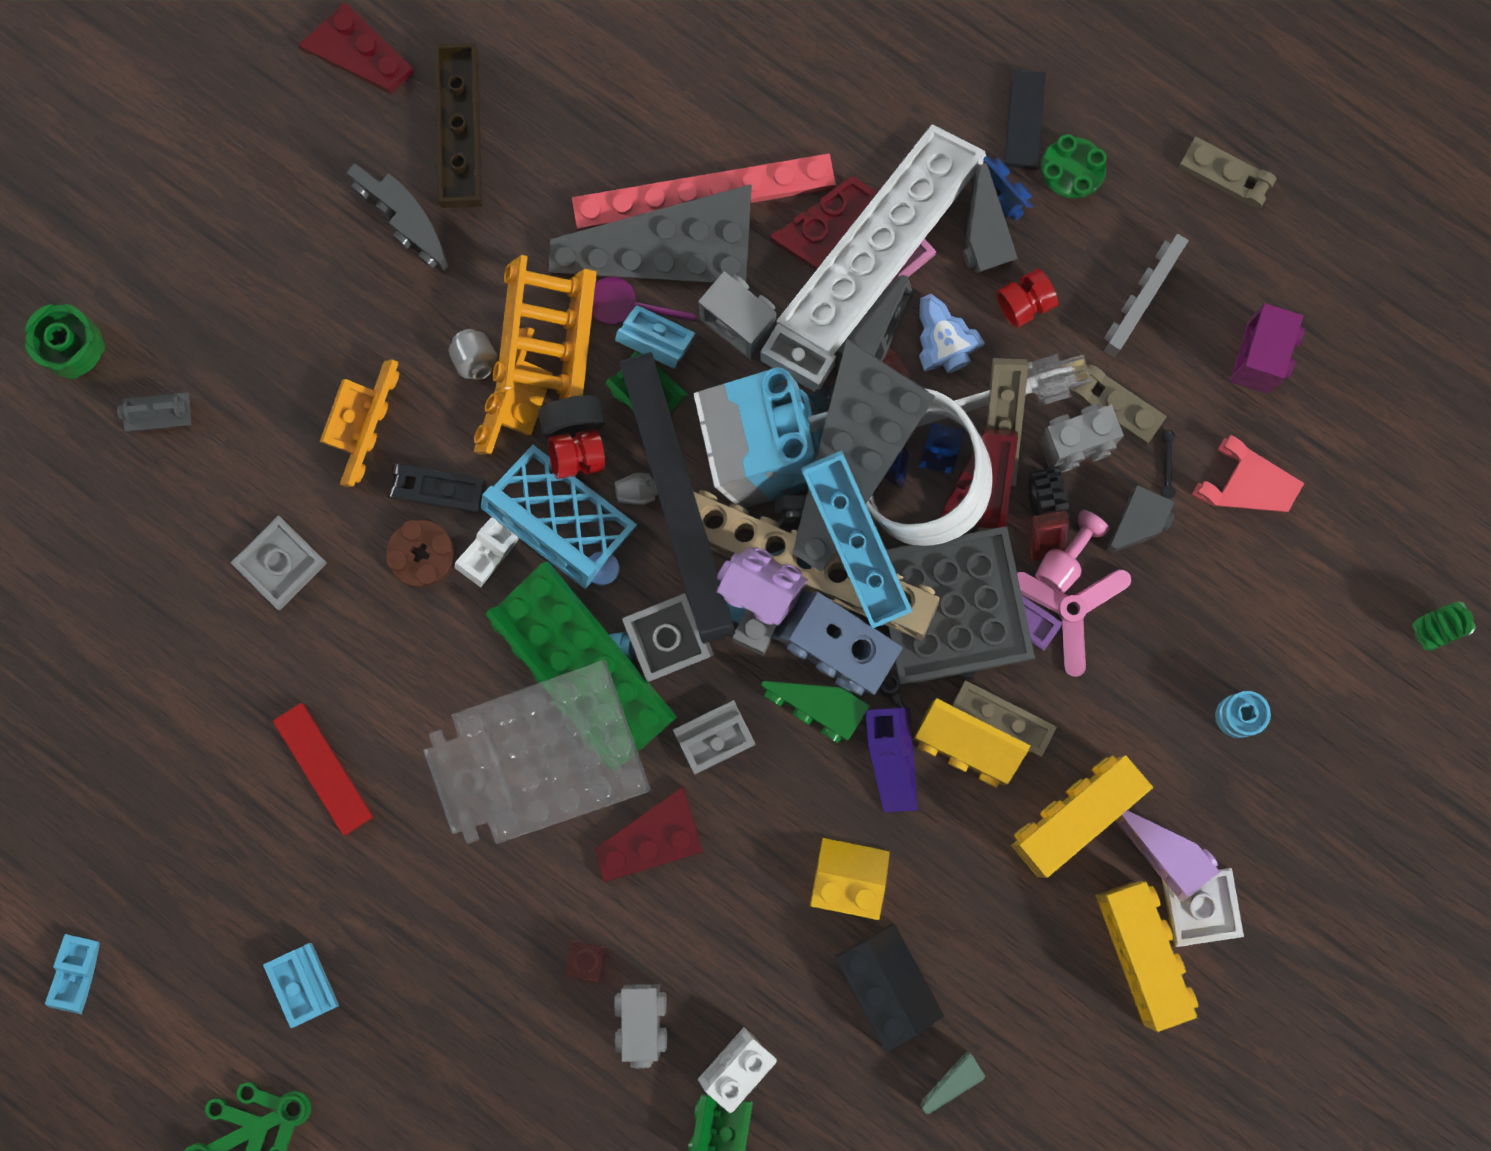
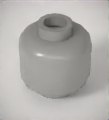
(472, 354)

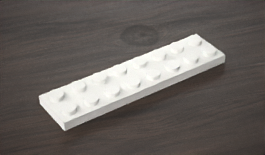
(882, 239)

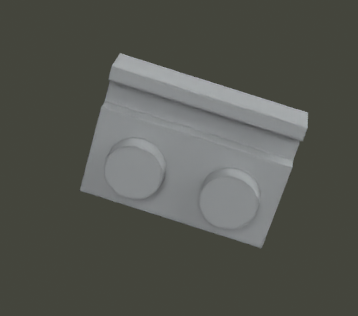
(714, 737)

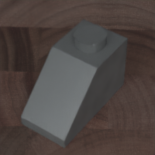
(1141, 519)

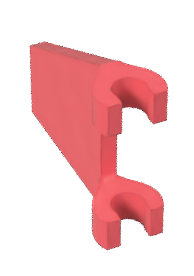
(1253, 483)

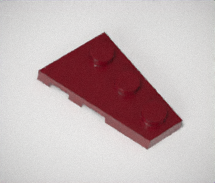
(354, 46)
(821, 227)
(1002, 452)
(651, 840)

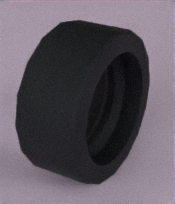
(571, 416)

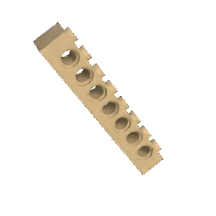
(766, 532)

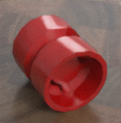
(1031, 296)
(575, 454)

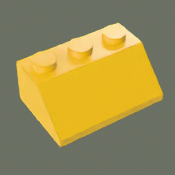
(970, 743)

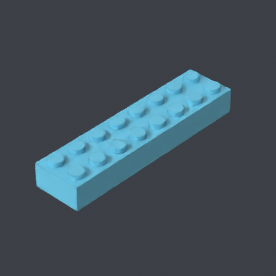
(856, 539)

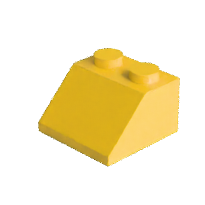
(850, 879)

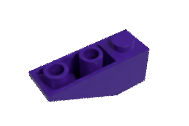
(893, 757)

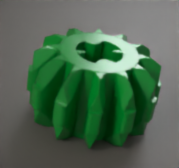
(1443, 626)

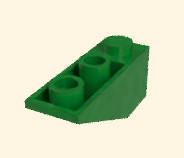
(825, 705)

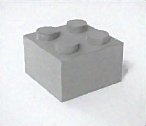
(738, 314)
(666, 637)

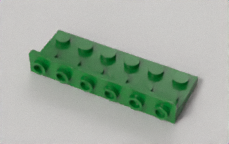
(559, 635)

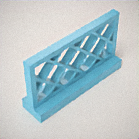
(537, 533)

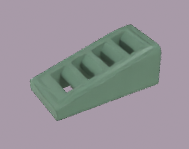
(958, 1079)

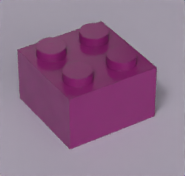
(1267, 348)

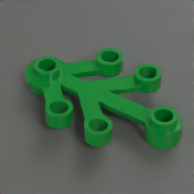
(255, 1126)

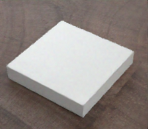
(1207, 914)

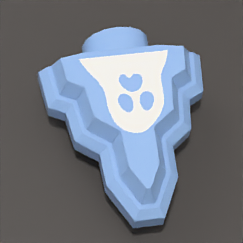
(945, 338)

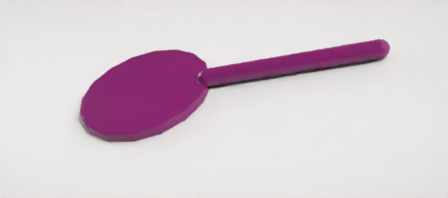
(616, 299)

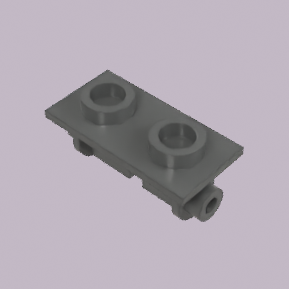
(155, 412)

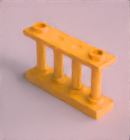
(576, 321)

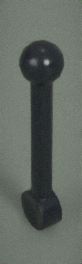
(1168, 491)

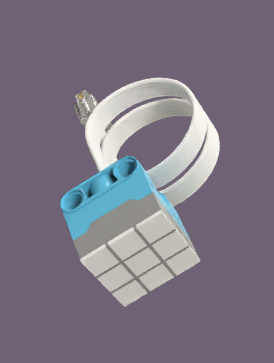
(765, 435)

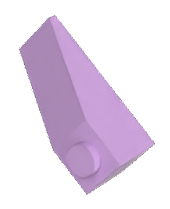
(1173, 857)

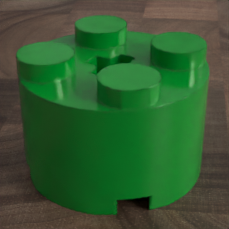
(45, 335)

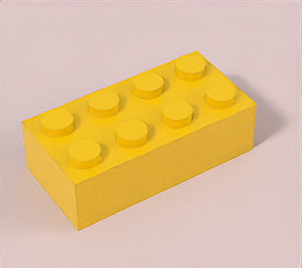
(1081, 816)
(1146, 955)

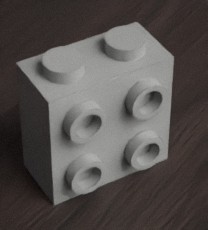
(1081, 437)
(640, 1036)

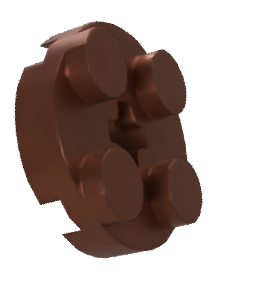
(414, 535)

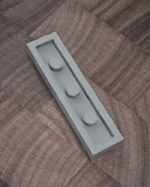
(1137, 305)

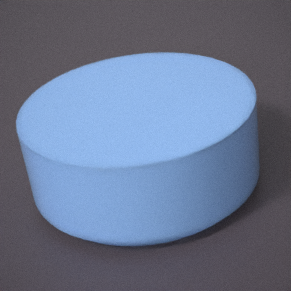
(608, 573)

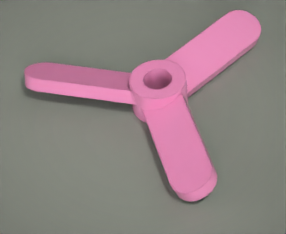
(1084, 601)

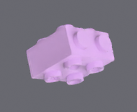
(761, 584)

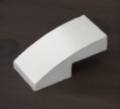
(486, 552)

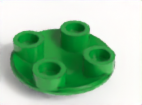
(1073, 167)

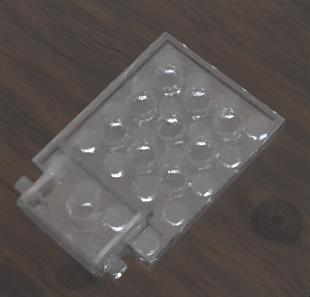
(537, 757)

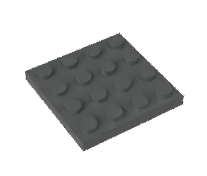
(978, 610)

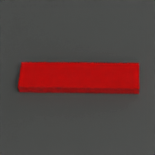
(323, 769)

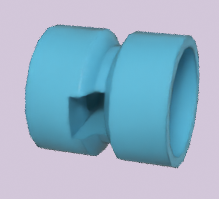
(1243, 714)

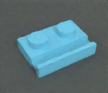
(652, 333)
(301, 985)

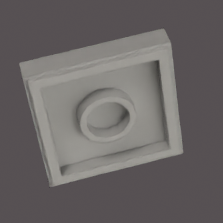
(278, 563)

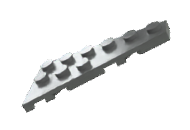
(672, 243)
(870, 422)

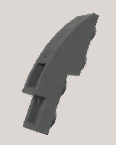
(409, 220)

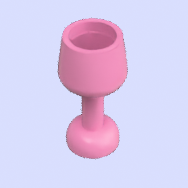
(1060, 567)

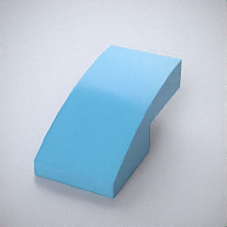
(73, 974)

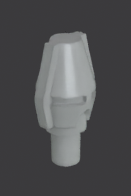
(636, 489)

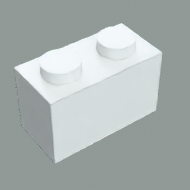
(798, 357)

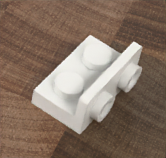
(737, 1070)

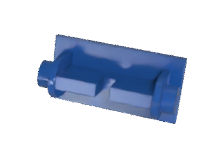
(1012, 196)

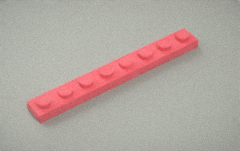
(767, 182)

